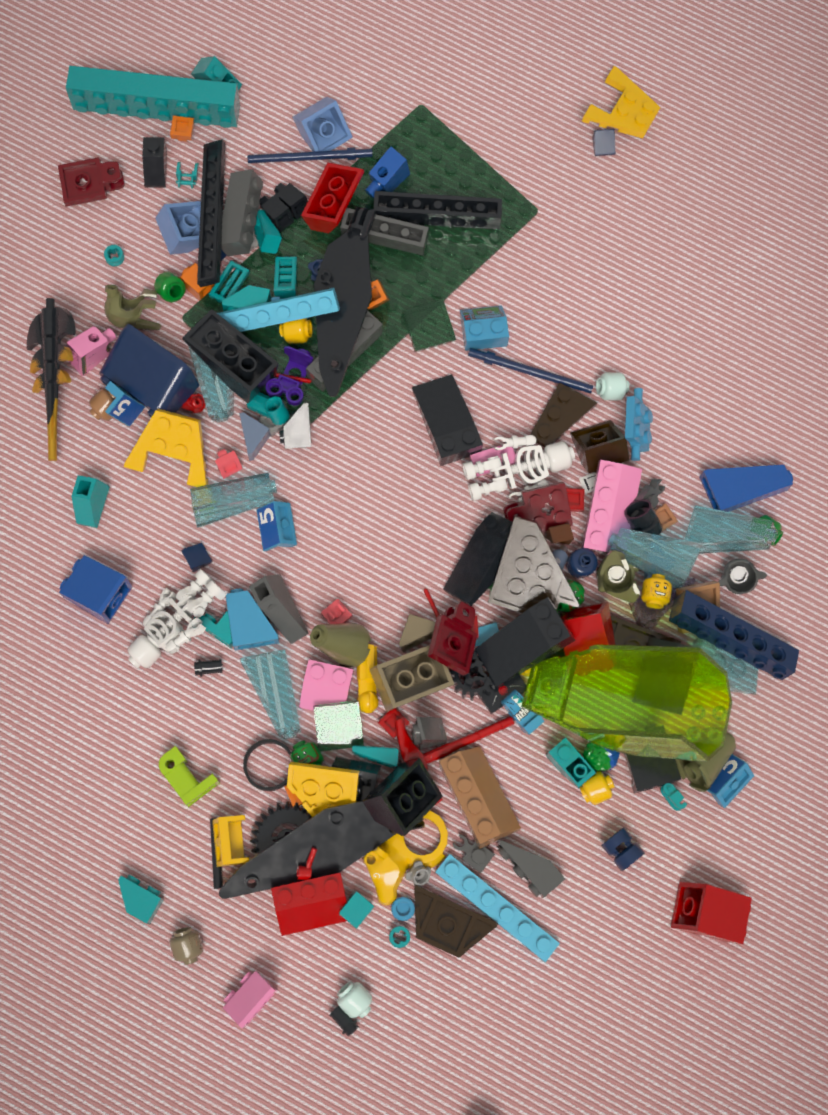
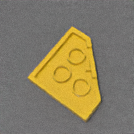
(322, 785)

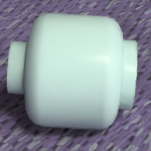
(612, 386)
(354, 1000)

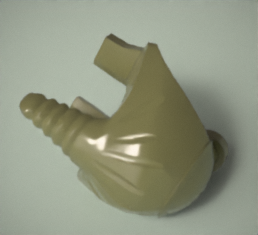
(127, 311)
(617, 577)

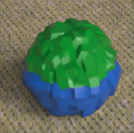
(599, 757)

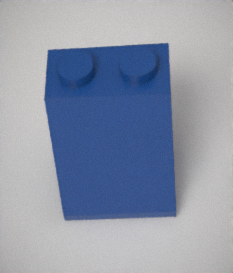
(95, 588)

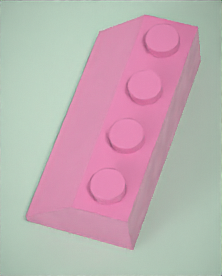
(612, 493)

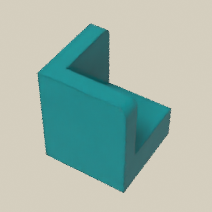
(356, 909)

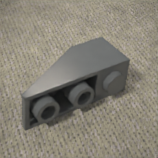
(279, 607)
(428, 732)
(537, 870)

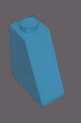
(247, 622)

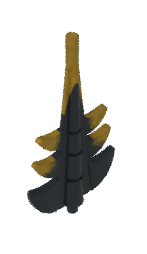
(48, 330)

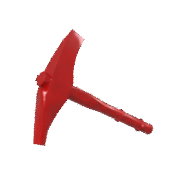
(409, 751)

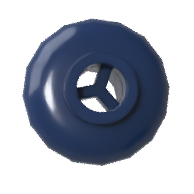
(581, 563)

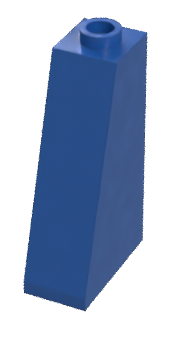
(742, 486)

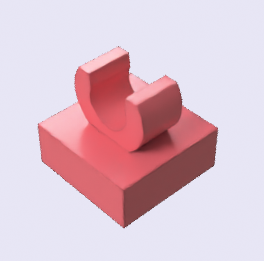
(227, 463)
(336, 613)

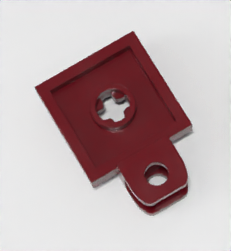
(98, 179)
(535, 499)
(454, 627)

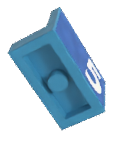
(125, 406)
(276, 525)
(730, 781)

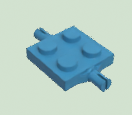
(638, 424)

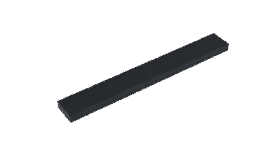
(211, 214)

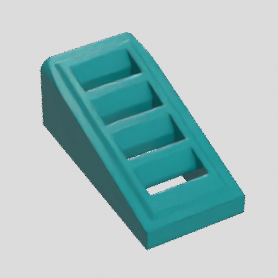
(266, 233)
(285, 290)
(380, 755)

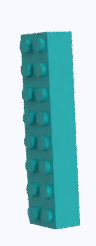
(152, 96)

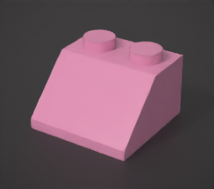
(325, 684)
(249, 999)

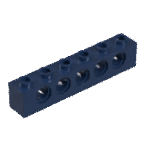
(734, 635)

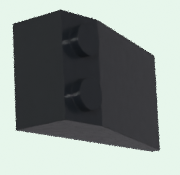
(231, 355)
(447, 420)
(480, 560)
(524, 642)

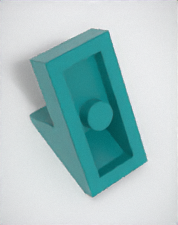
(221, 630)

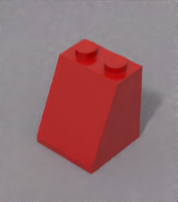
(589, 627)
(711, 912)

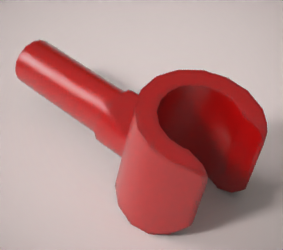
(305, 872)

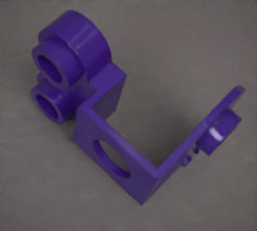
(297, 359)

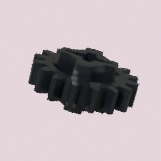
(480, 680)

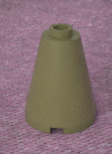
(342, 642)
(704, 773)

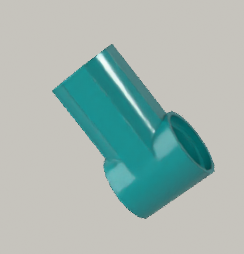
(269, 407)

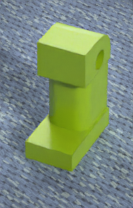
(182, 779)

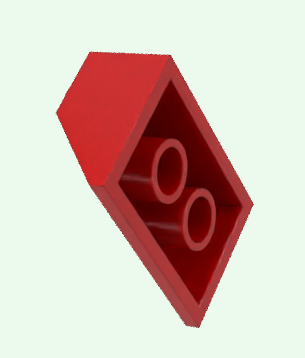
(331, 197)
(309, 904)

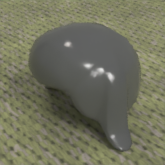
(740, 576)

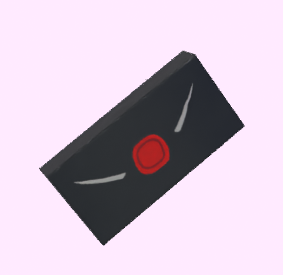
(493, 701)

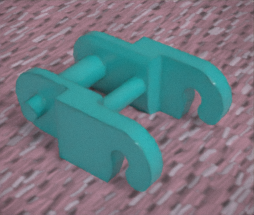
(194, 176)
(673, 796)

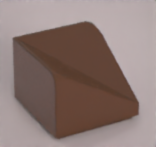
(560, 533)

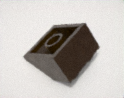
(598, 443)

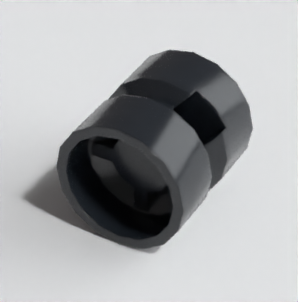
(643, 517)

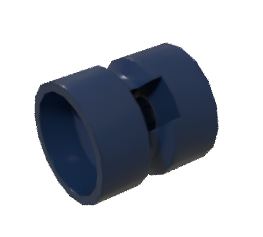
(626, 856)

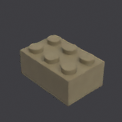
(409, 678)

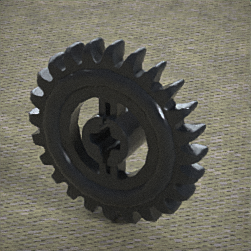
(274, 820)

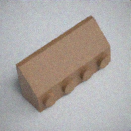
(479, 796)

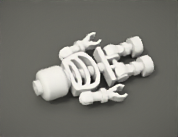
(555, 458)
(170, 634)

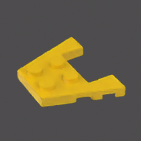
(631, 113)
(172, 437)

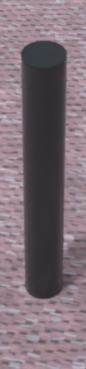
(217, 871)

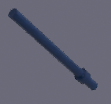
(350, 154)
(490, 358)

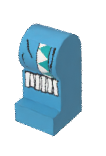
(524, 718)

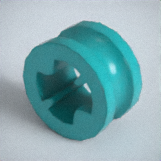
(114, 261)
(397, 929)

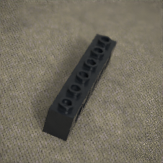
(440, 209)

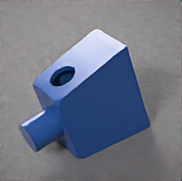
(388, 172)

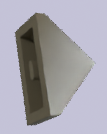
(416, 632)

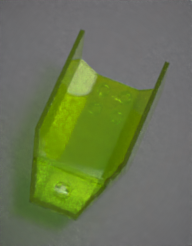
(636, 699)

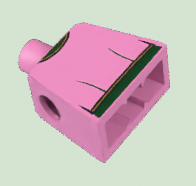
(90, 349)

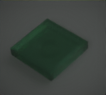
(429, 325)
(338, 725)

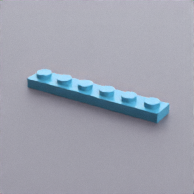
(282, 310)
(497, 908)

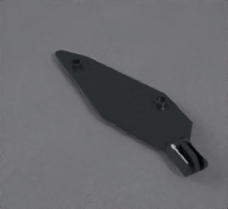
(348, 271)
(338, 833)

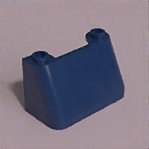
(148, 372)

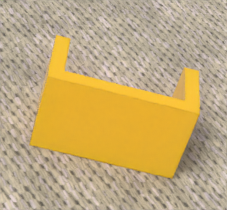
(229, 841)

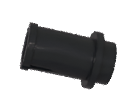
(208, 667)
(344, 1022)

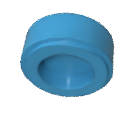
(403, 909)

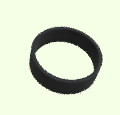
(254, 746)

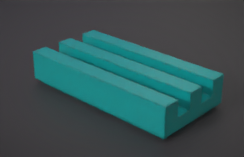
(245, 272)

